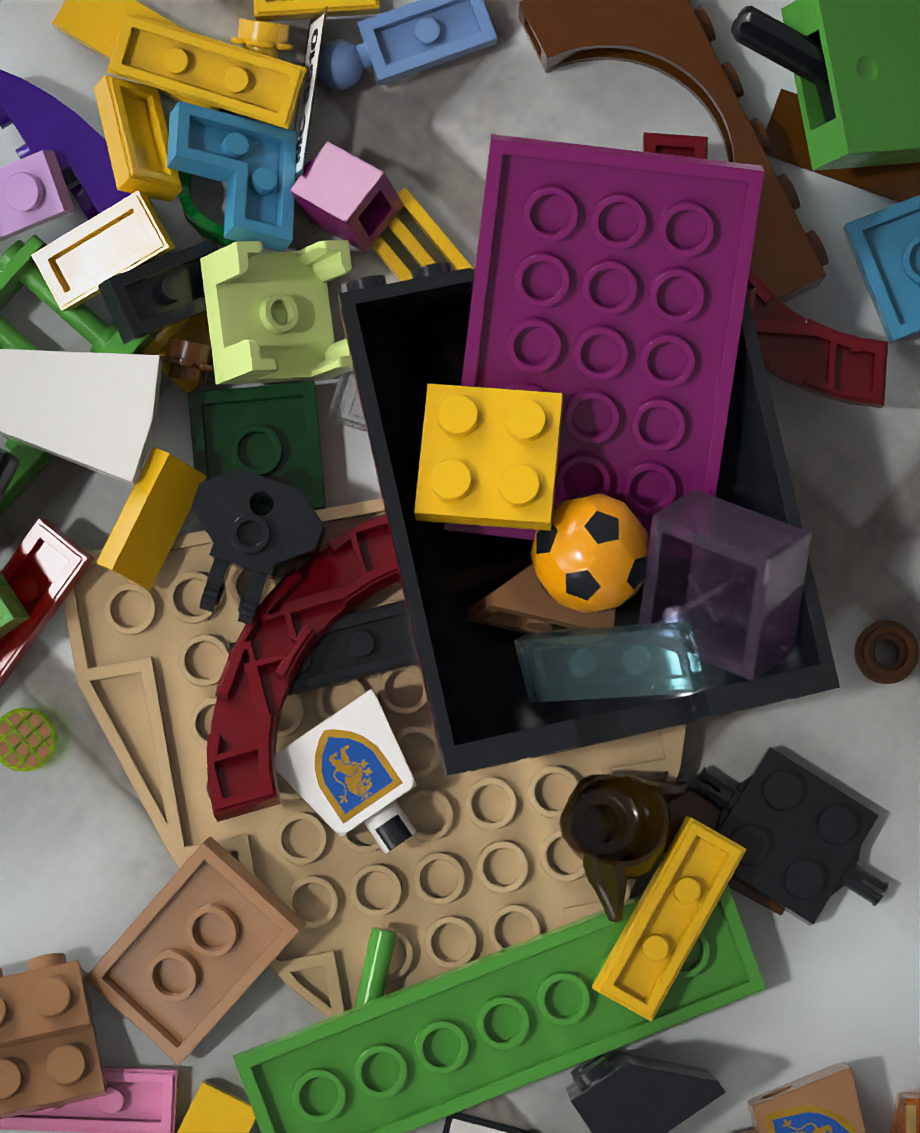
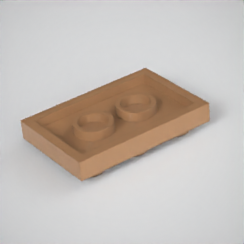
(194, 950)

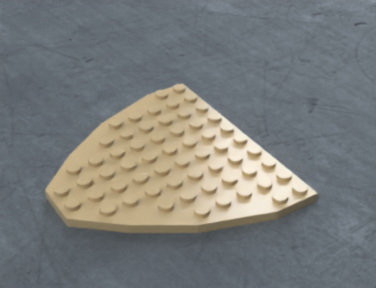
(486, 840)

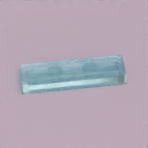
(610, 662)

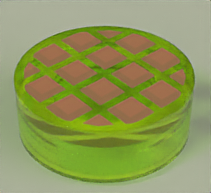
(27, 739)

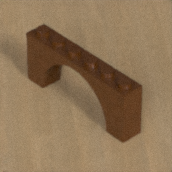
(677, 43)

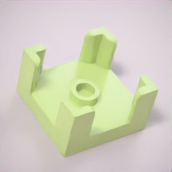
(274, 312)

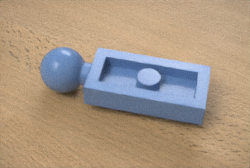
(408, 42)

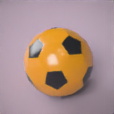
(592, 553)

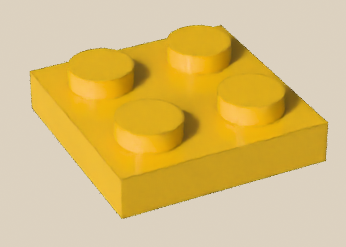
(489, 457)

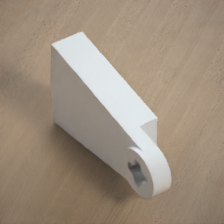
(82, 406)

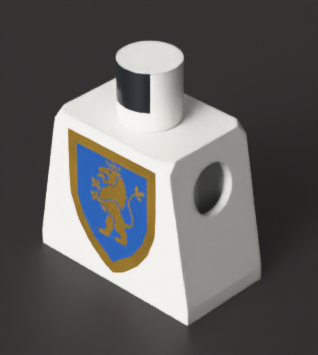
(353, 772)

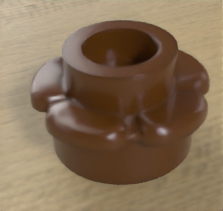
(188, 360)

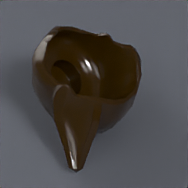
(618, 830)

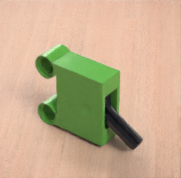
(851, 75)

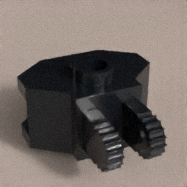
(250, 540)

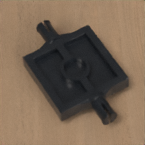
(796, 834)

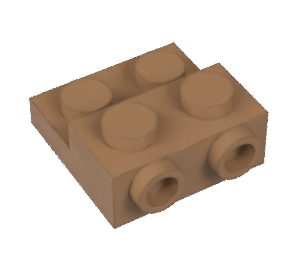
(47, 1038)

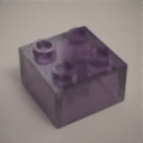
(730, 577)

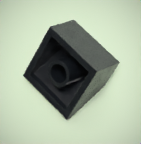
(639, 1093)

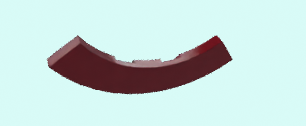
(791, 345)
(270, 655)

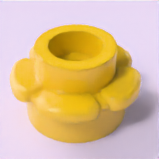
(263, 37)

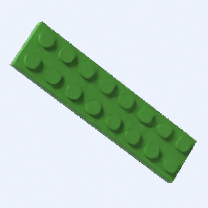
(481, 1030)

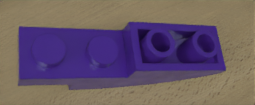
(53, 126)

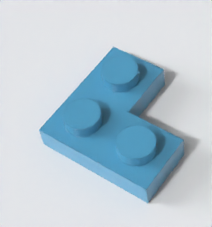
(253, 162)

